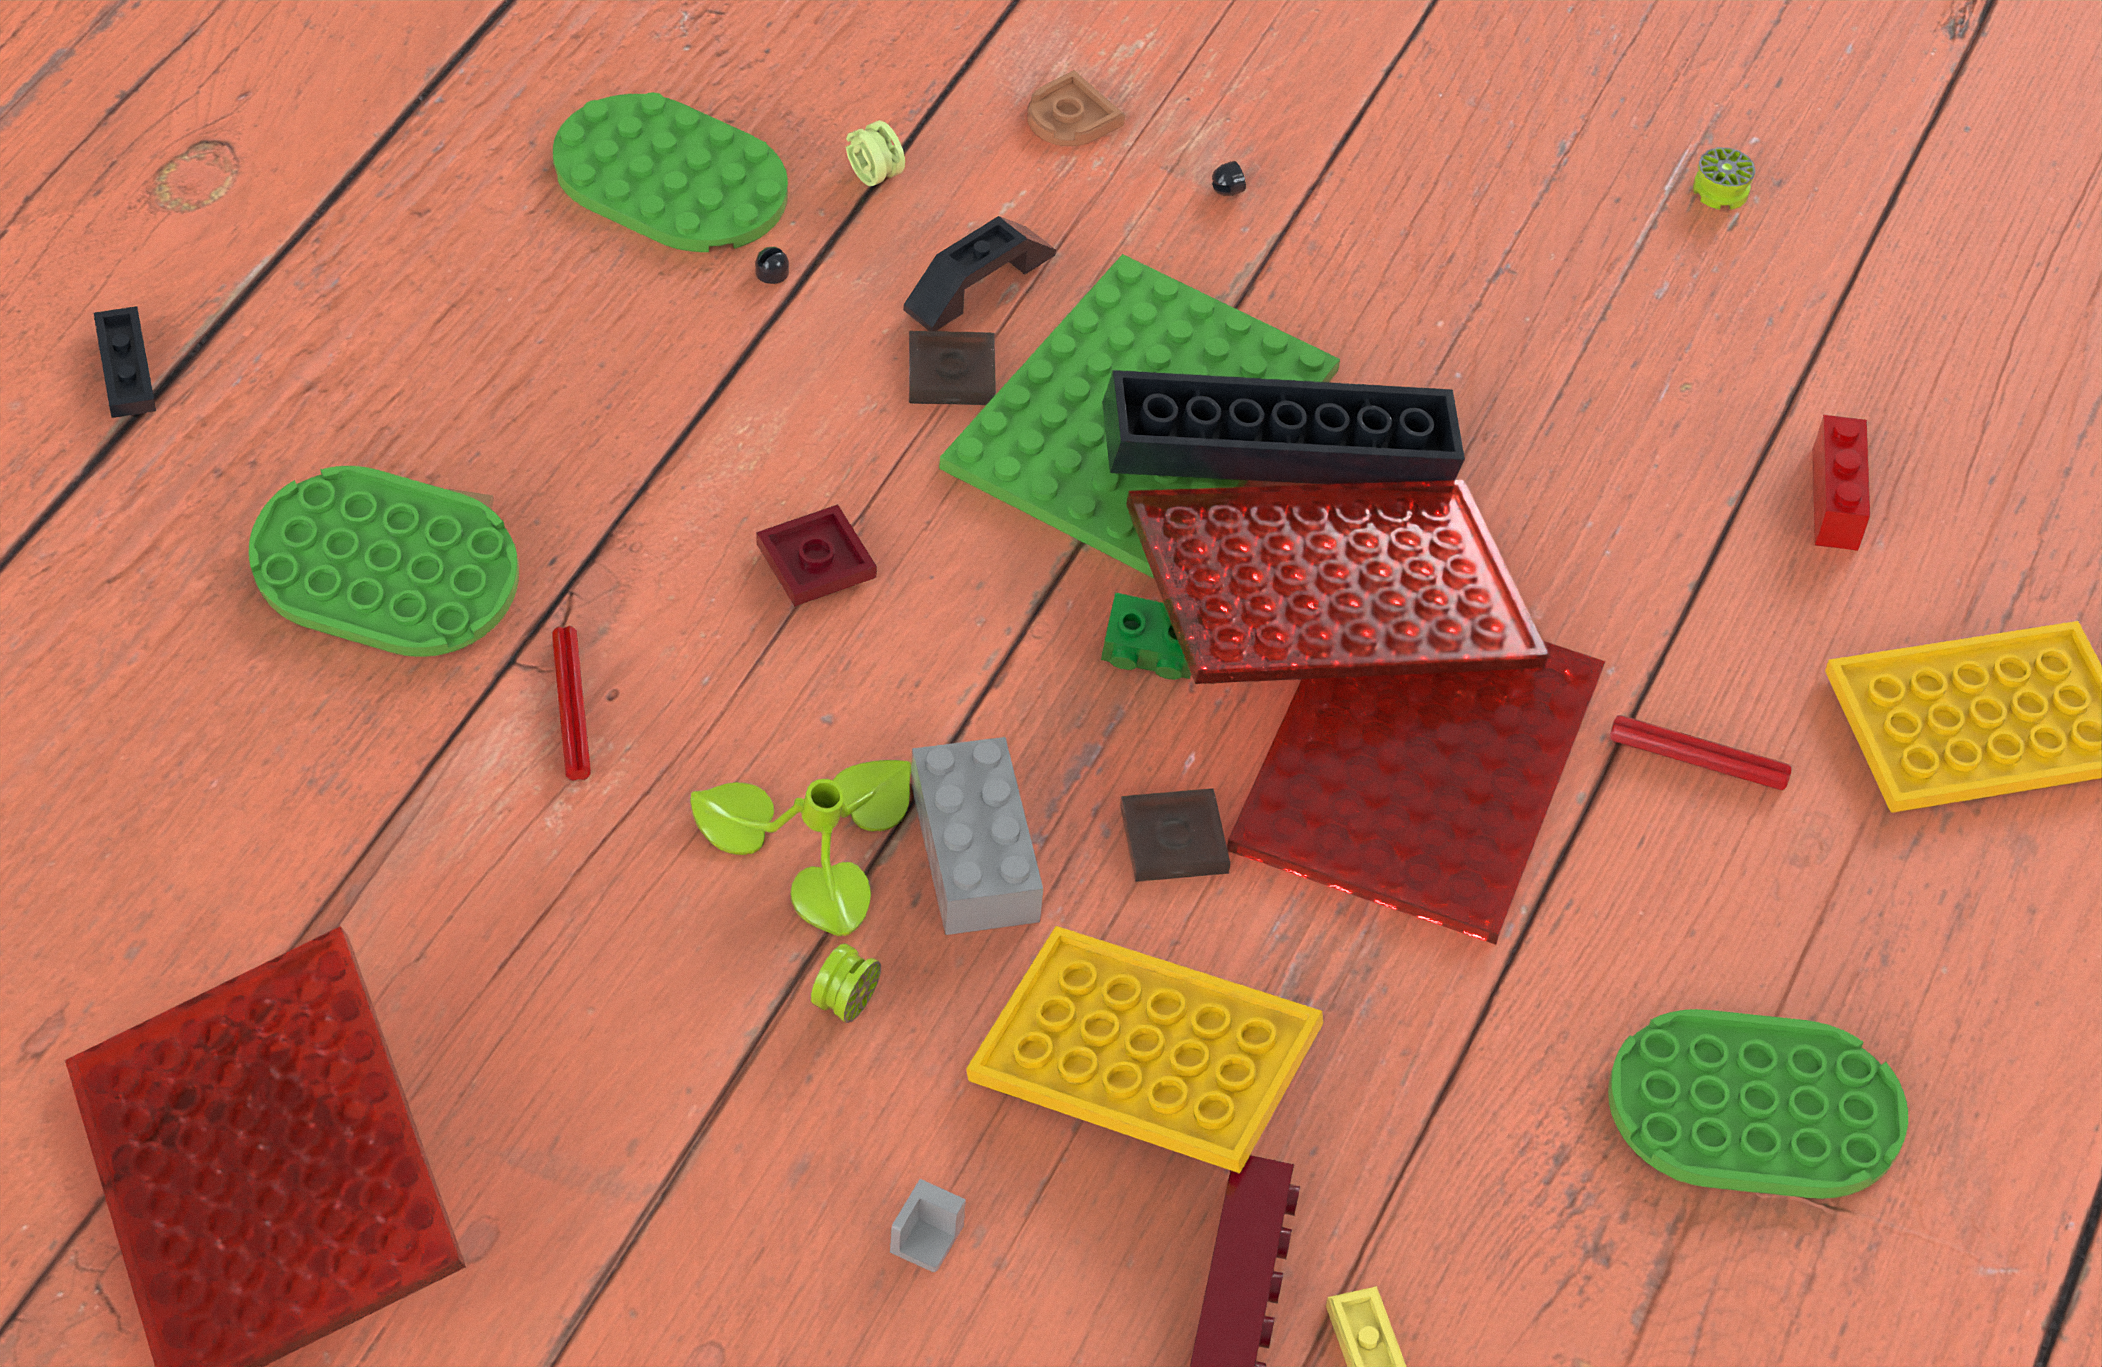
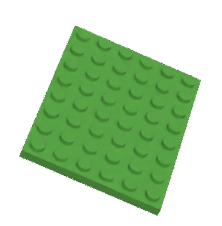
(1045, 429)

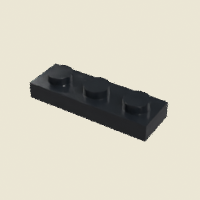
(124, 362)

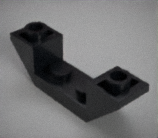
(941, 290)

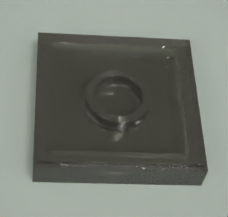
(951, 367)
(1174, 835)

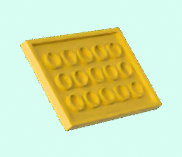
(1976, 714)
(1146, 1048)

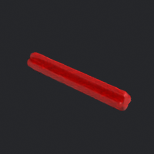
(571, 703)
(1700, 752)

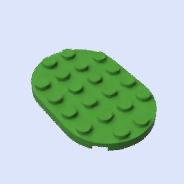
(670, 172)
(384, 561)
(1757, 1104)

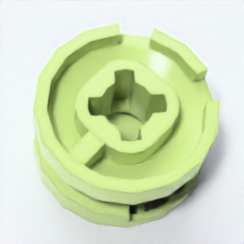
(873, 153)

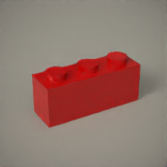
(1841, 482)

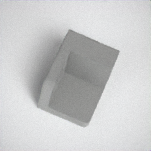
(927, 1225)

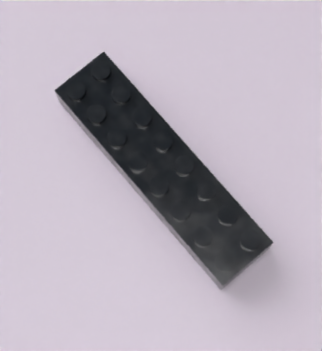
(1279, 429)

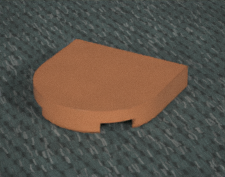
(1072, 112)

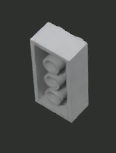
(976, 836)

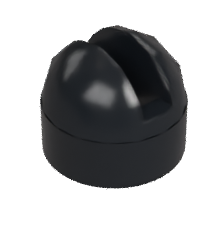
(1229, 179)
(772, 265)

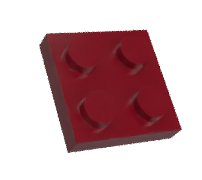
(816, 555)

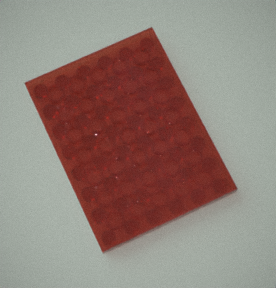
(1333, 581)
(1419, 785)
(262, 1163)

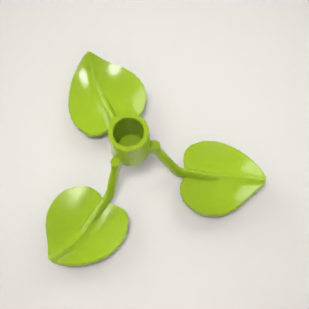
(830, 896)

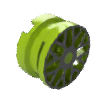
(1724, 178)
(845, 983)

